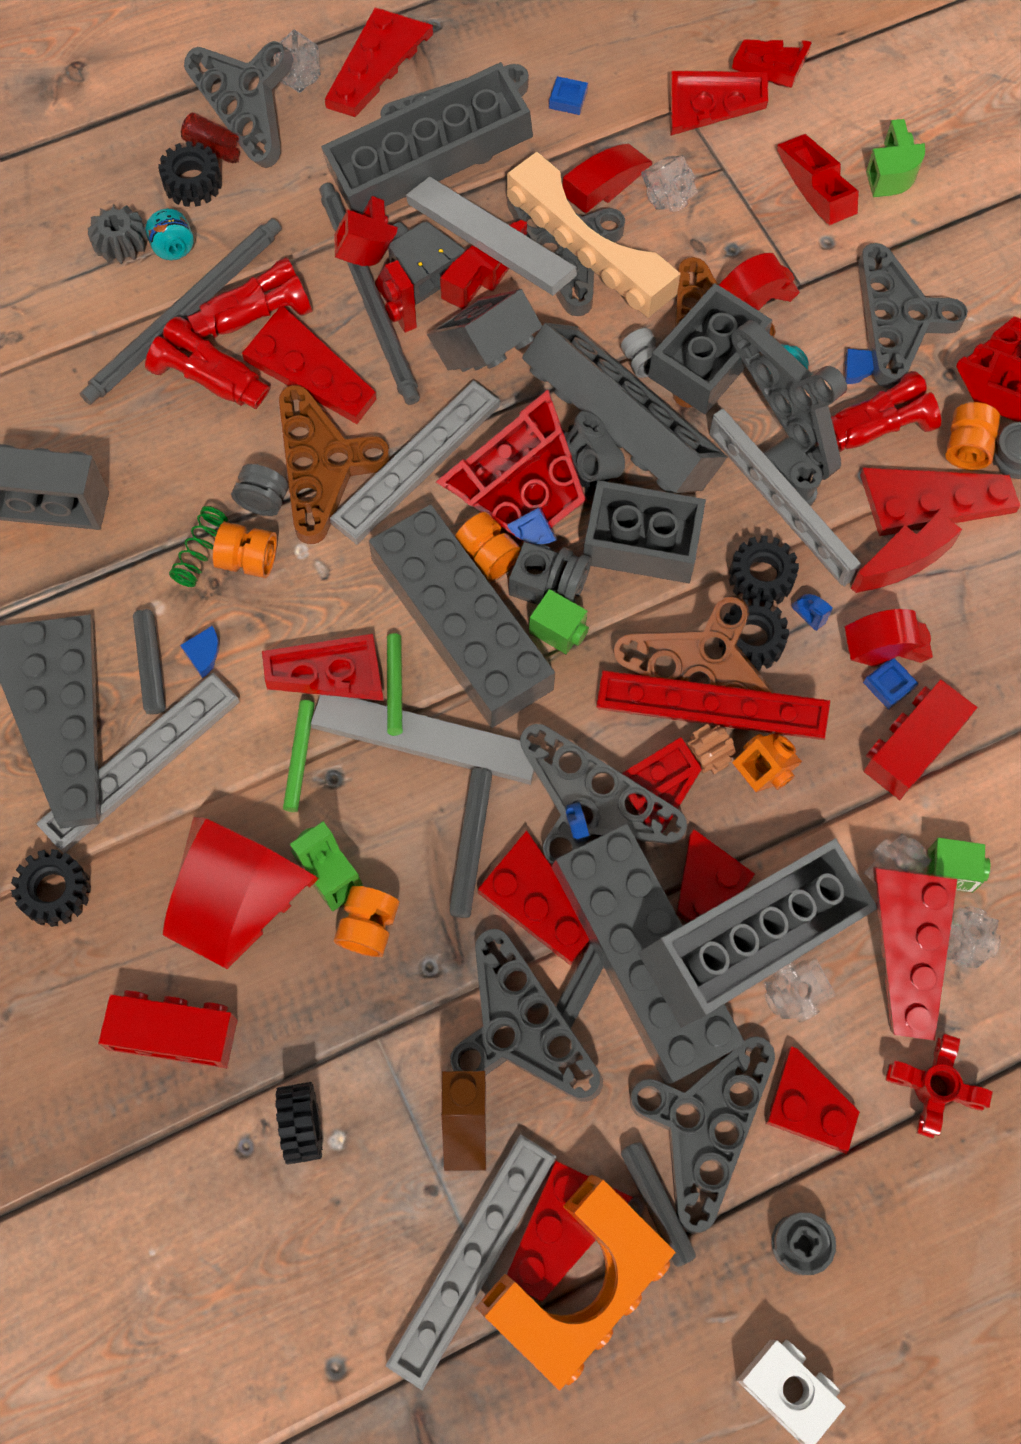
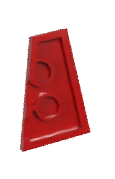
(326, 668)

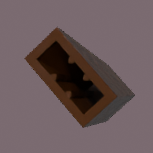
(464, 1120)

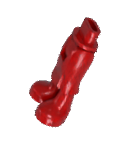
(247, 303)
(207, 365)
(878, 416)

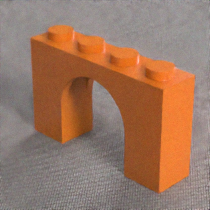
(632, 1261)

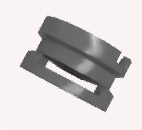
(1008, 451)
(260, 490)
(569, 574)
(803, 1244)

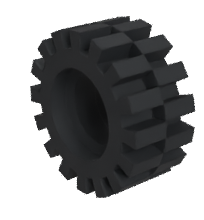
(189, 159)
(767, 553)
(771, 623)
(34, 872)
(298, 1123)

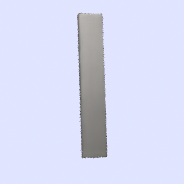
(492, 236)
(414, 462)
(784, 498)
(424, 737)
(150, 754)
(470, 1263)

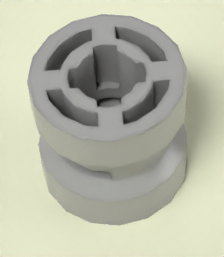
(639, 348)

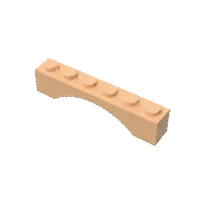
(637, 275)

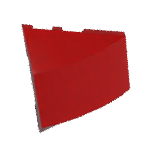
(995, 370)
(521, 470)
(228, 892)

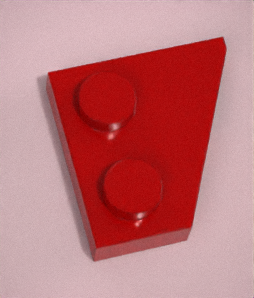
(770, 56)
(398, 294)
(667, 775)
(811, 1105)

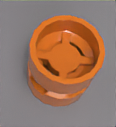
(973, 436)
(239, 549)
(490, 549)
(367, 918)

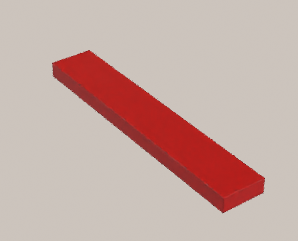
(714, 705)

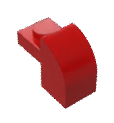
(364, 236)
(760, 280)
(888, 635)

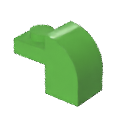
(897, 165)
(320, 855)

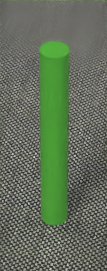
(394, 684)
(298, 756)

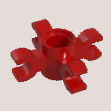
(932, 1114)

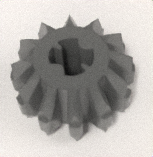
(117, 234)

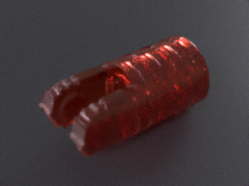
(219, 139)

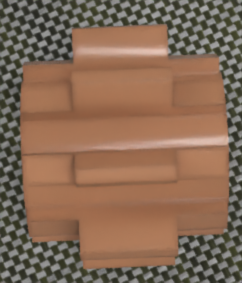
(711, 748)

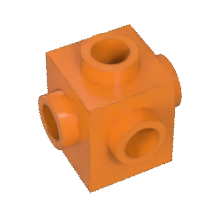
(767, 762)

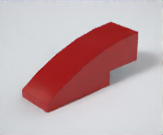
(604, 176)
(819, 179)
(471, 272)
(908, 554)

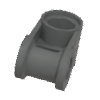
(594, 451)
(796, 468)

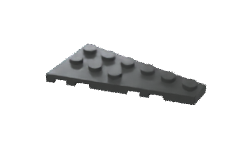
(52, 695)

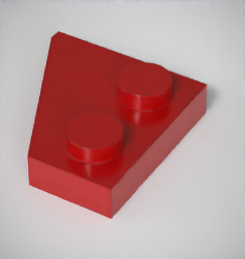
(709, 878)

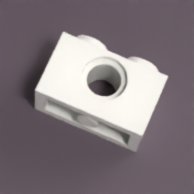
(819, 1403)

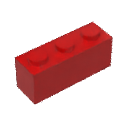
(918, 738)
(168, 1029)

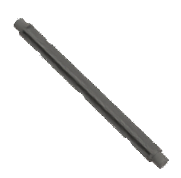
(185, 306)
(374, 306)

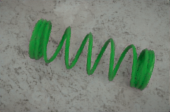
(174, 572)

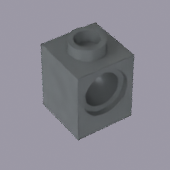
(527, 585)

